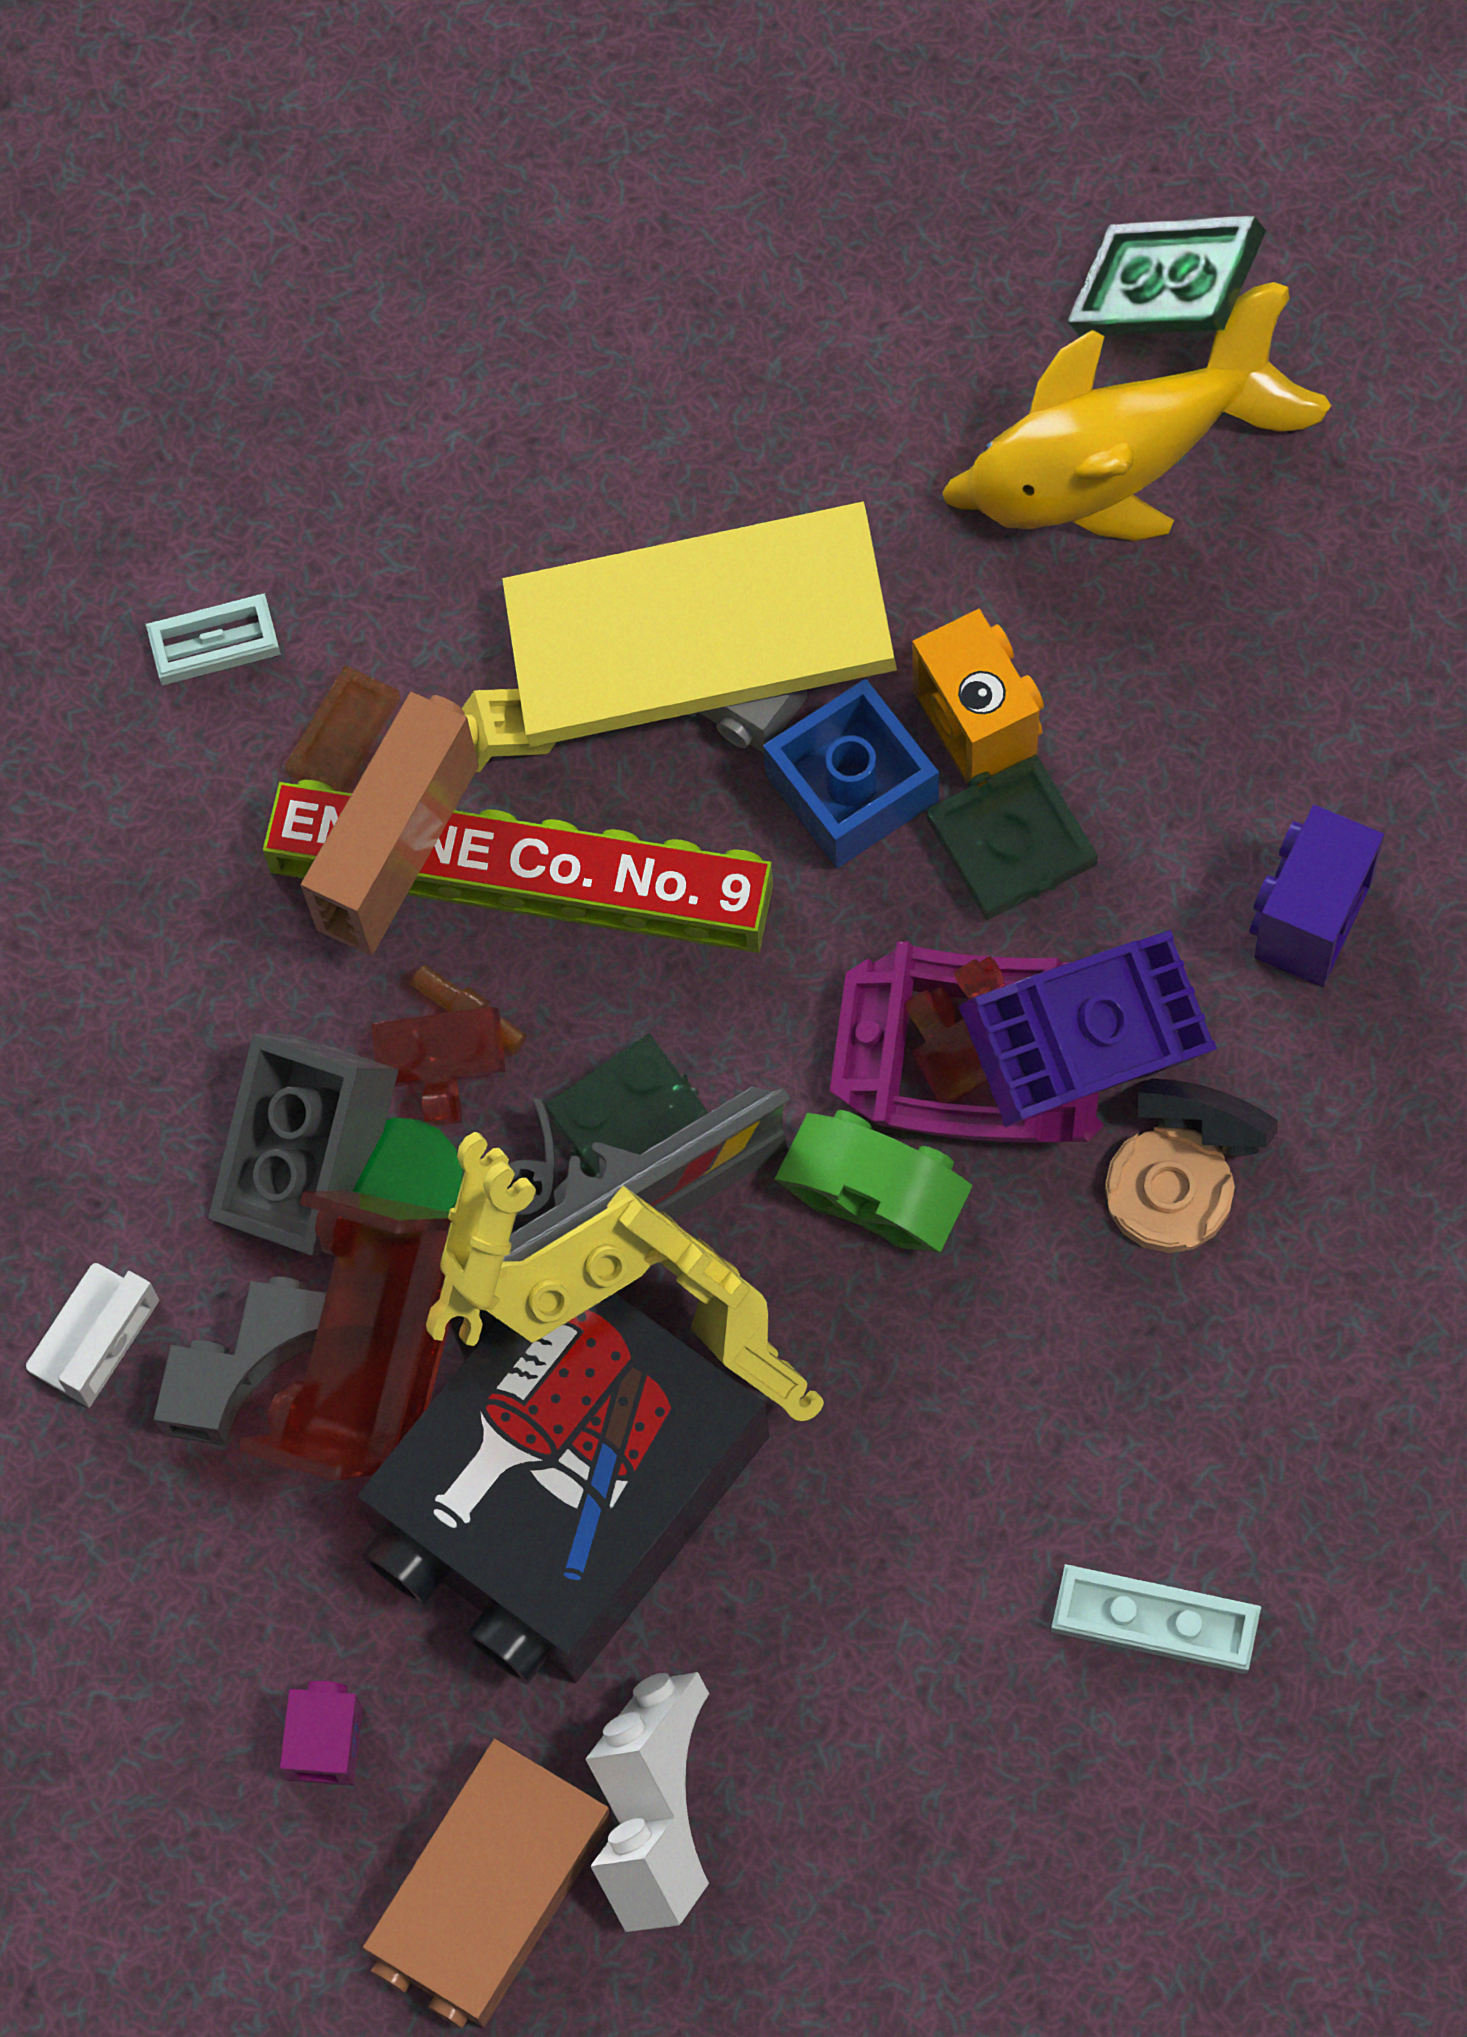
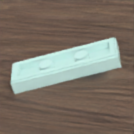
(1156, 1619)

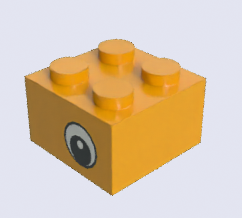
(976, 696)

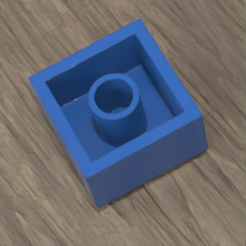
(851, 773)

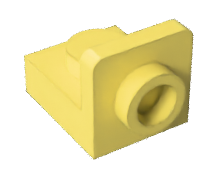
(498, 725)

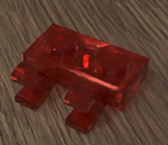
(949, 1055)

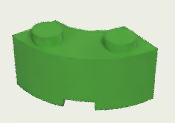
(874, 1181)

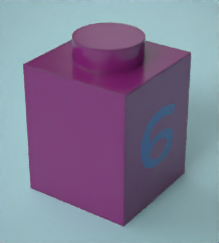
(321, 1734)

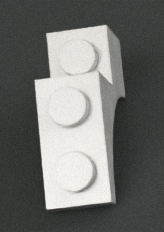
(641, 1767)

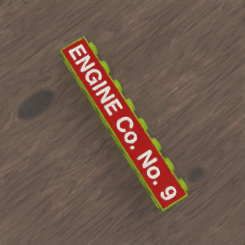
(555, 871)

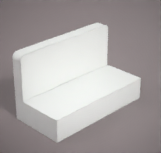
(93, 1332)

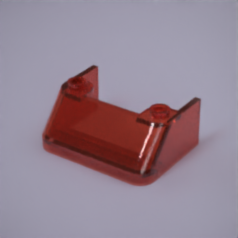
(372, 1346)

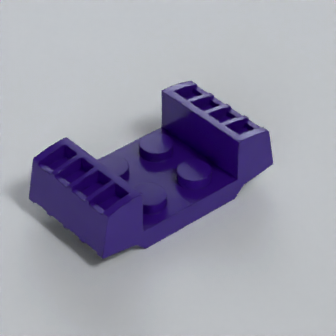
(1086, 1027)

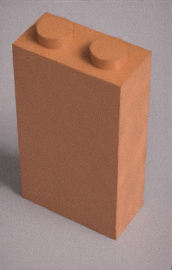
(391, 822)
(486, 1886)

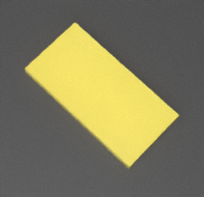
(698, 624)

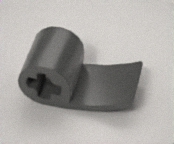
(540, 1174)

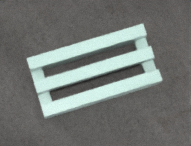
(218, 659)

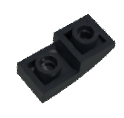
(1225, 1118)

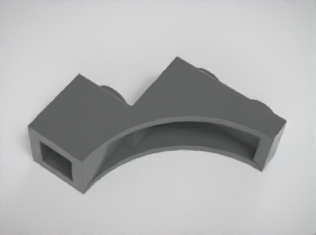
(208, 1386)

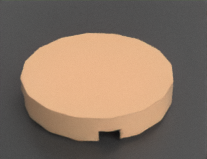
(1163, 1210)

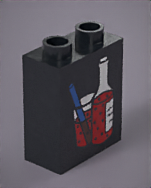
(560, 1482)

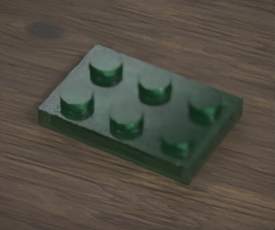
(1167, 276)

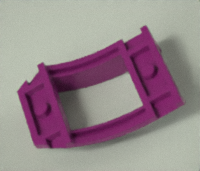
(873, 1048)

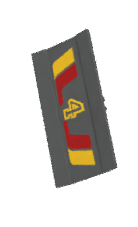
(668, 1176)

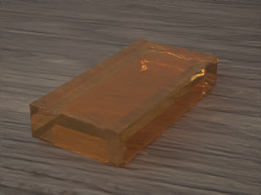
(343, 730)

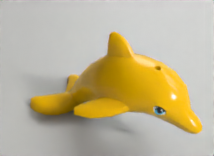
(1093, 449)

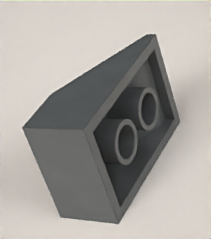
(298, 1126)

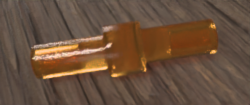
(455, 999)

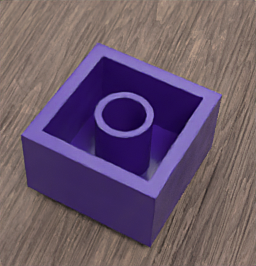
(1315, 894)

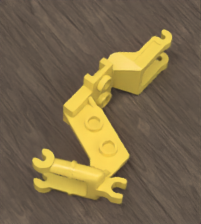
(592, 1265)

